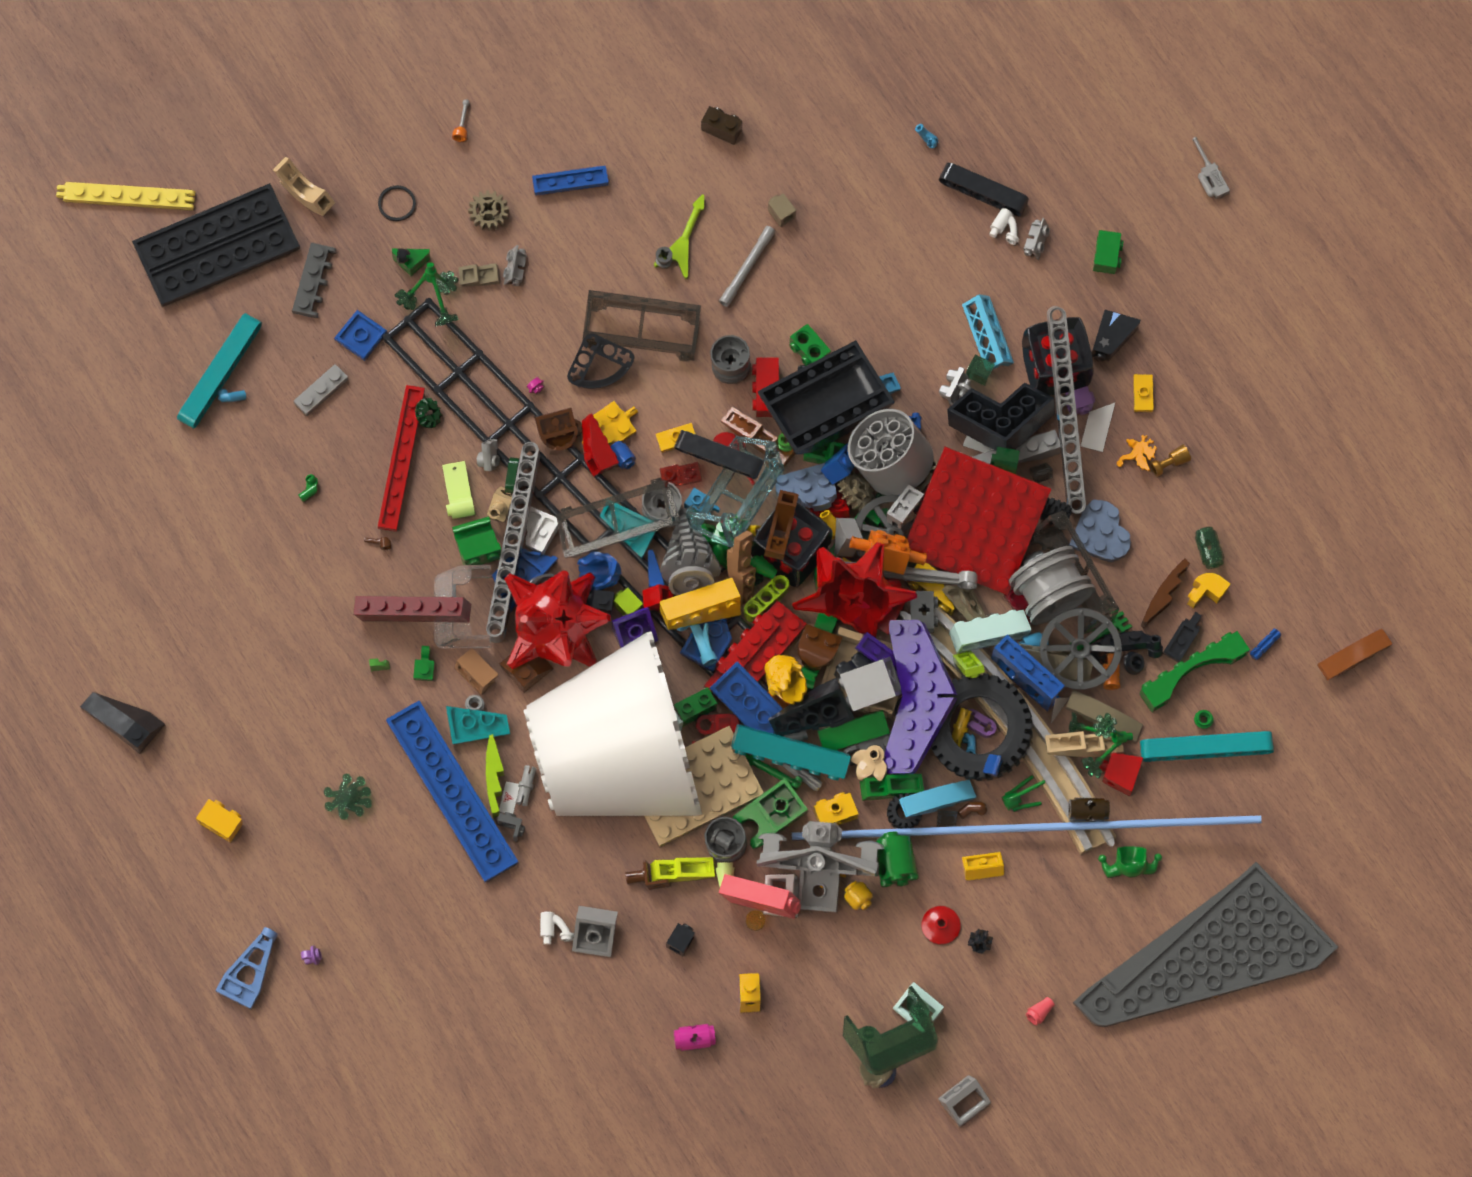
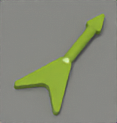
(681, 246)

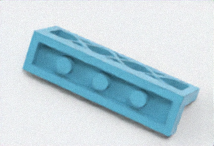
(992, 329)

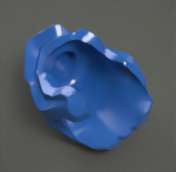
(603, 567)

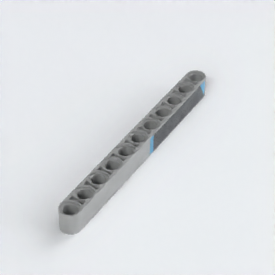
(1061, 401)
(513, 532)

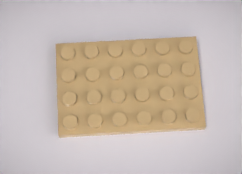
(721, 783)

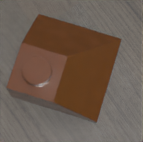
(528, 673)

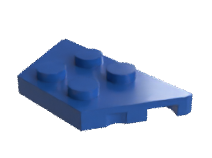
(530, 566)

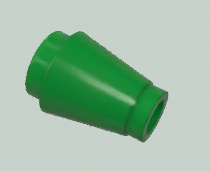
(763, 566)

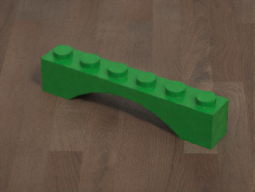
(1226, 651)

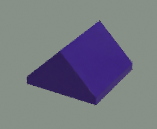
(633, 626)

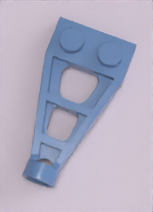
(239, 991)

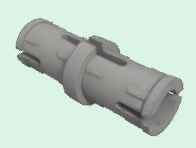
(525, 785)

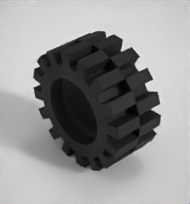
(1054, 506)
(894, 818)

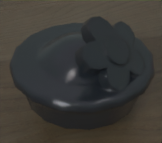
(1133, 663)

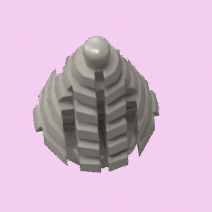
(688, 559)

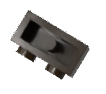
(721, 125)

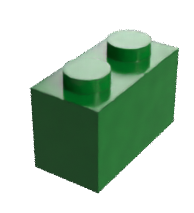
(1107, 252)

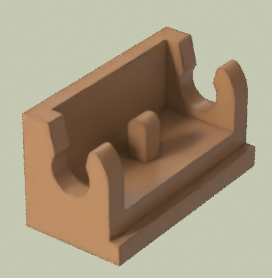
(476, 671)

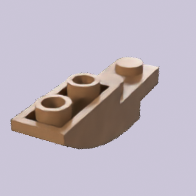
(739, 566)

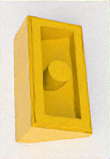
(983, 866)

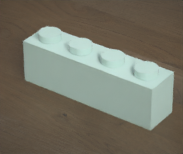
(989, 630)

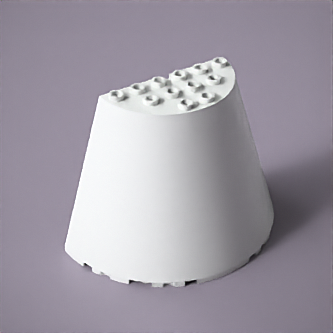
(613, 740)

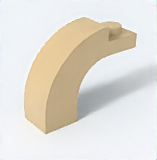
(303, 190)

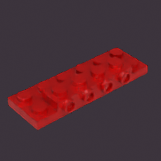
(767, 638)

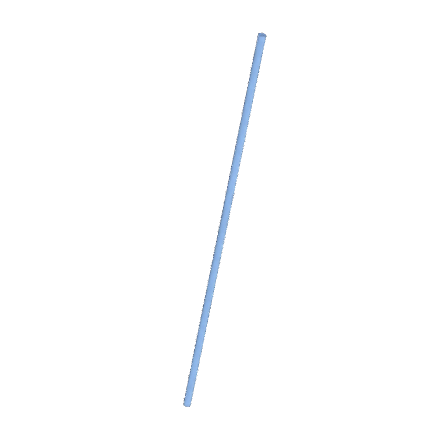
(1048, 826)

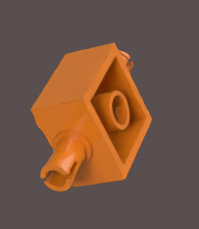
(896, 550)

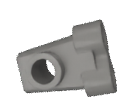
(488, 457)

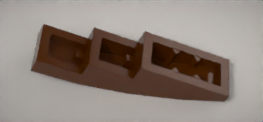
(1162, 597)

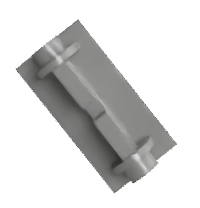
(1039, 231)
(515, 258)

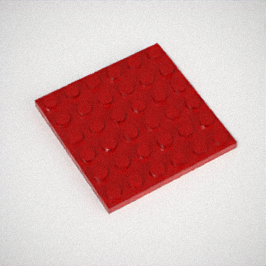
(977, 519)

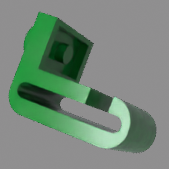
(477, 542)

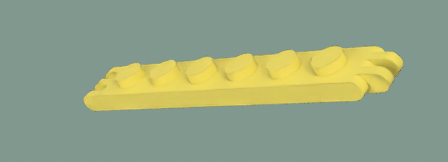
(126, 195)

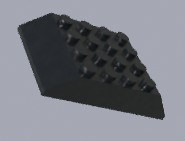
(826, 398)

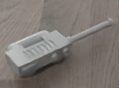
(1212, 174)

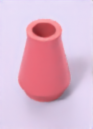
(1038, 1012)

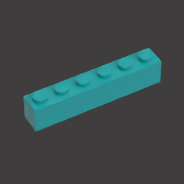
(790, 751)

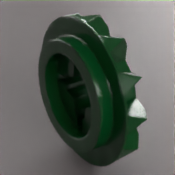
(423, 407)

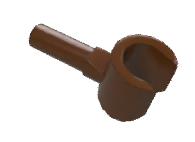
(385, 543)

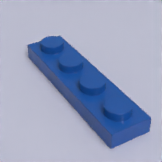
(570, 180)

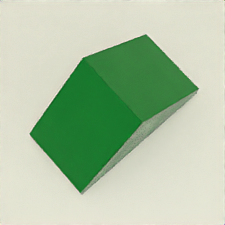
(418, 259)

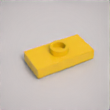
(1143, 393)
(668, 438)

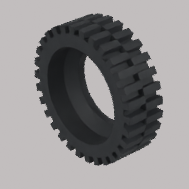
(1015, 742)

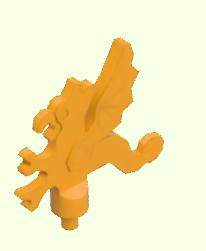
(1138, 452)

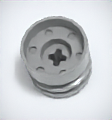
(652, 499)

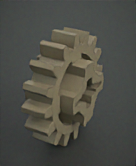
(488, 202)
(856, 490)

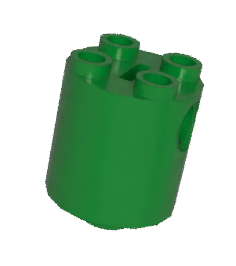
(896, 860)

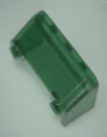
(896, 1046)

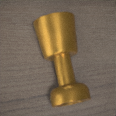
(1176, 457)

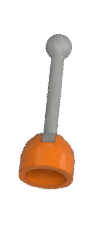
(460, 133)

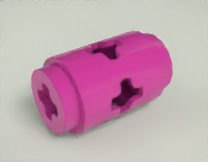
(705, 1037)

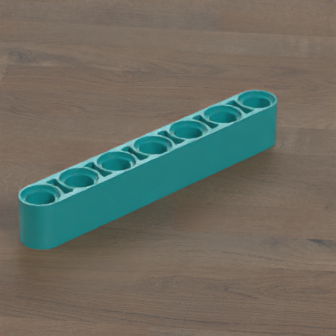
(219, 370)
(1206, 746)

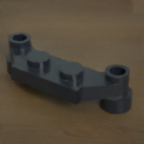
(1131, 641)

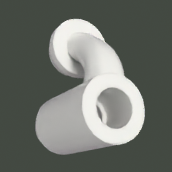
(1003, 218)
(548, 920)

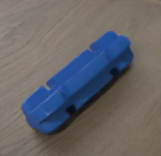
(1265, 644)

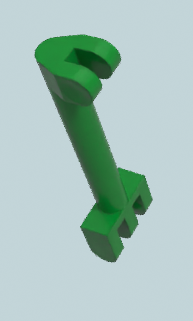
(1117, 623)
(795, 783)

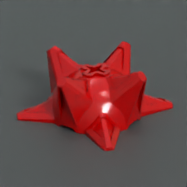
(855, 591)
(539, 615)

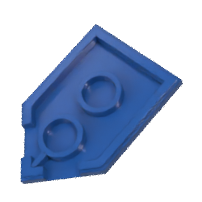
(719, 640)

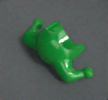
(1130, 862)

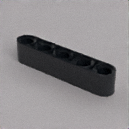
(983, 189)
(718, 454)

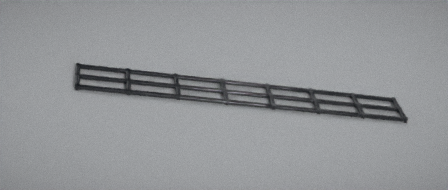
(509, 424)

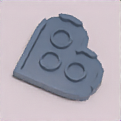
(811, 485)
(1101, 533)

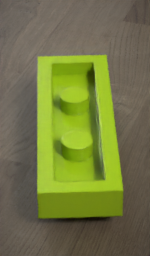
(968, 664)

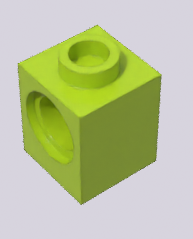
(627, 602)

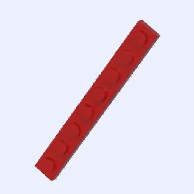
(400, 460)

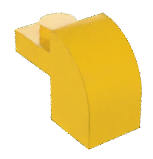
(1210, 585)

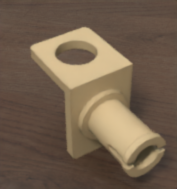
(500, 505)

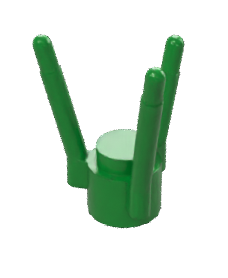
(1012, 798)

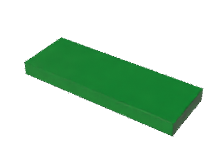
(854, 731)

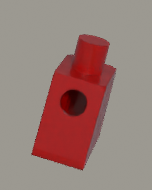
(1121, 772)

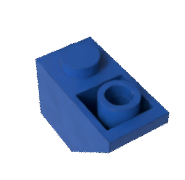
(838, 466)

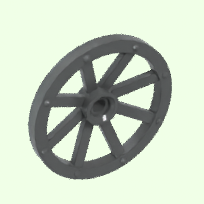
(874, 504)
(1080, 654)

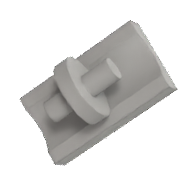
(958, 387)

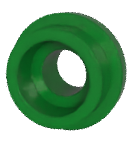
(1206, 714)

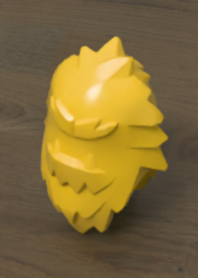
(785, 678)

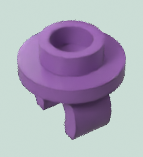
(311, 956)

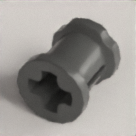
(667, 254)
(722, 839)

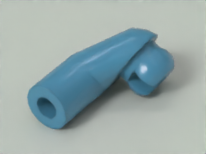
(927, 136)

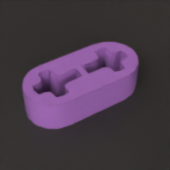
(981, 719)

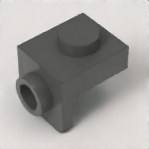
(510, 821)

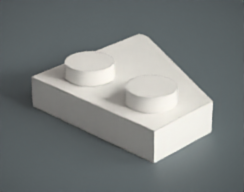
(540, 529)

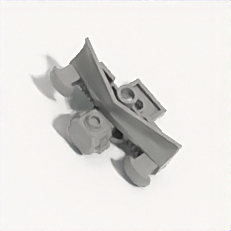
(819, 863)

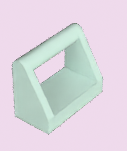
(934, 1006)

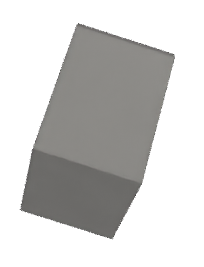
(844, 531)

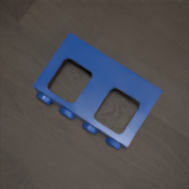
(1027, 672)

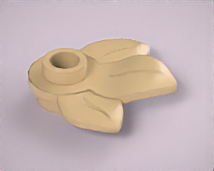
(869, 765)

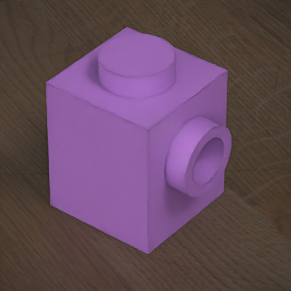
(1084, 401)

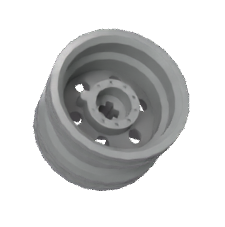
(1052, 584)

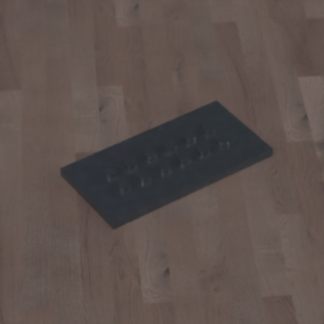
(216, 245)

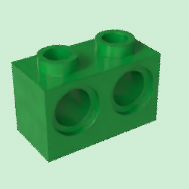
(814, 344)
(695, 706)

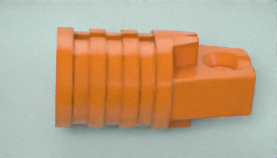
(1114, 681)

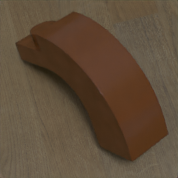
(781, 525)

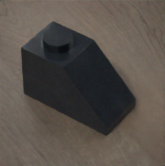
(601, 600)

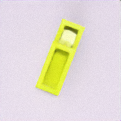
(682, 869)

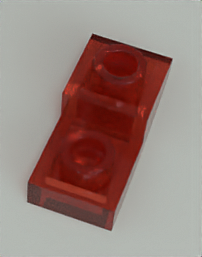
(682, 474)

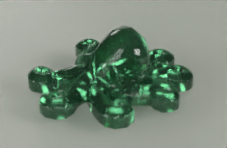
(348, 797)

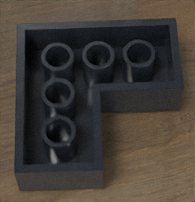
(1002, 423)

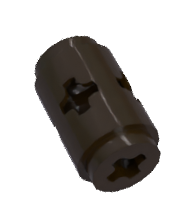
(1080, 809)

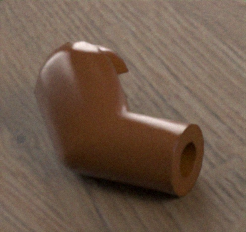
(972, 806)

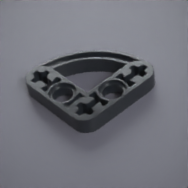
(598, 349)

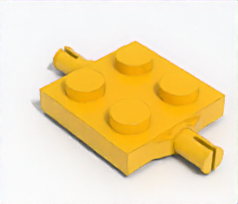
(615, 422)

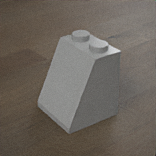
(870, 684)

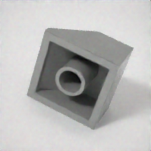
(594, 931)

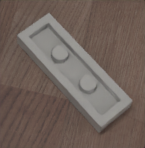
(320, 390)

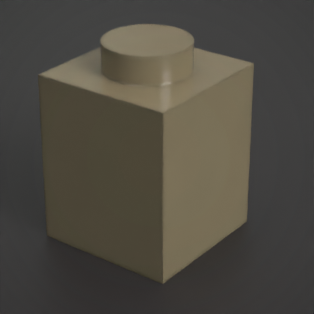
(781, 209)

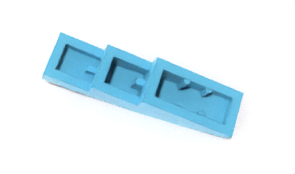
(937, 798)

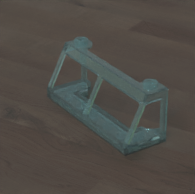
(738, 523)

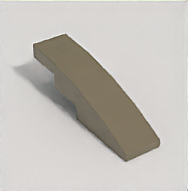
(1091, 708)

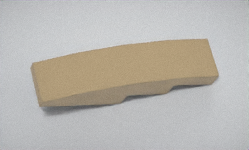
(1079, 745)

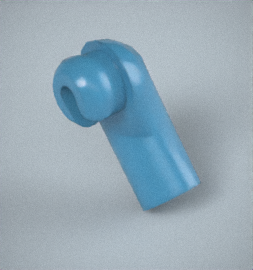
(224, 396)
(970, 740)

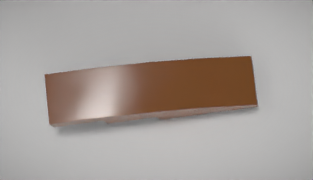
(747, 427)
(1354, 654)

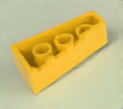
(702, 605)

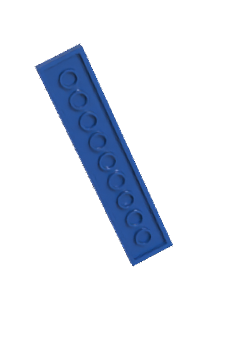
(452, 791)

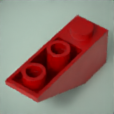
(597, 450)

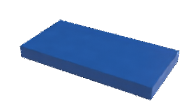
(746, 698)

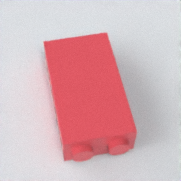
(760, 896)

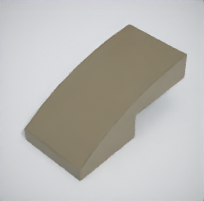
(479, 276)

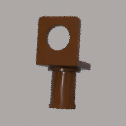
(644, 876)

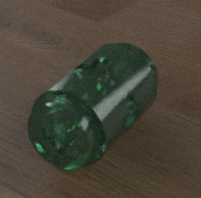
(1208, 537)

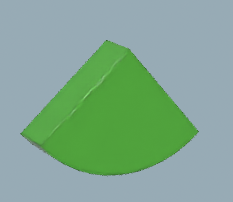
(375, 665)

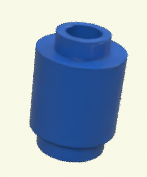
(624, 455)

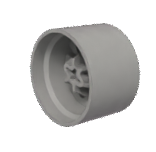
(903, 453)

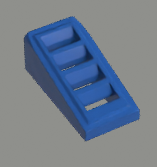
(654, 573)

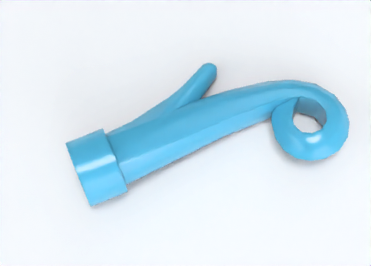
(702, 639)

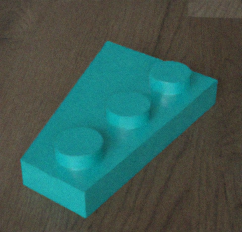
(628, 520)
(475, 724)

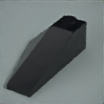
(819, 708)
(127, 722)

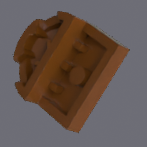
(557, 429)
(817, 647)

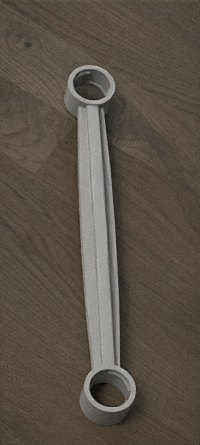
(964, 580)

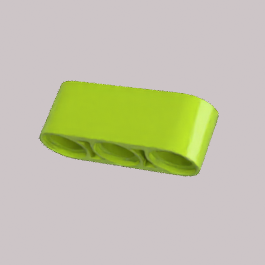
(768, 590)

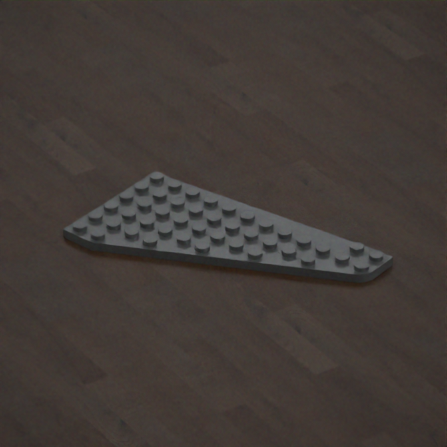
(1225, 945)

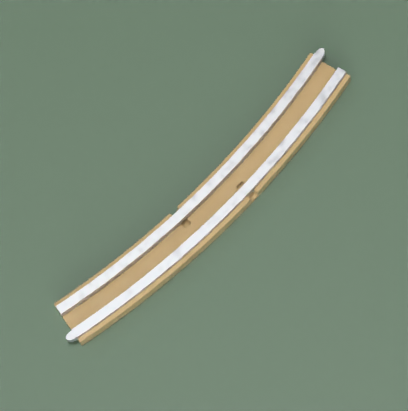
(1059, 772)

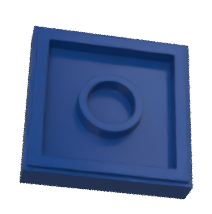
(360, 335)

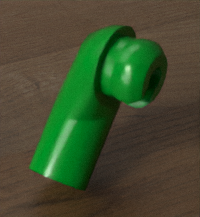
(311, 488)

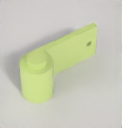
(458, 490)

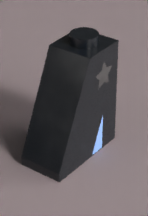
(1113, 334)

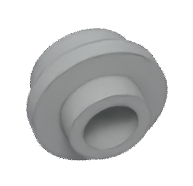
(474, 698)

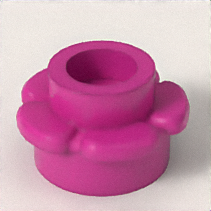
(535, 385)

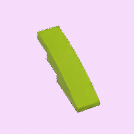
(493, 770)

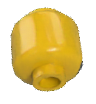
(858, 895)

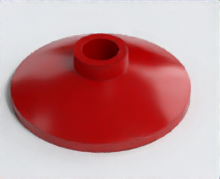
(936, 933)

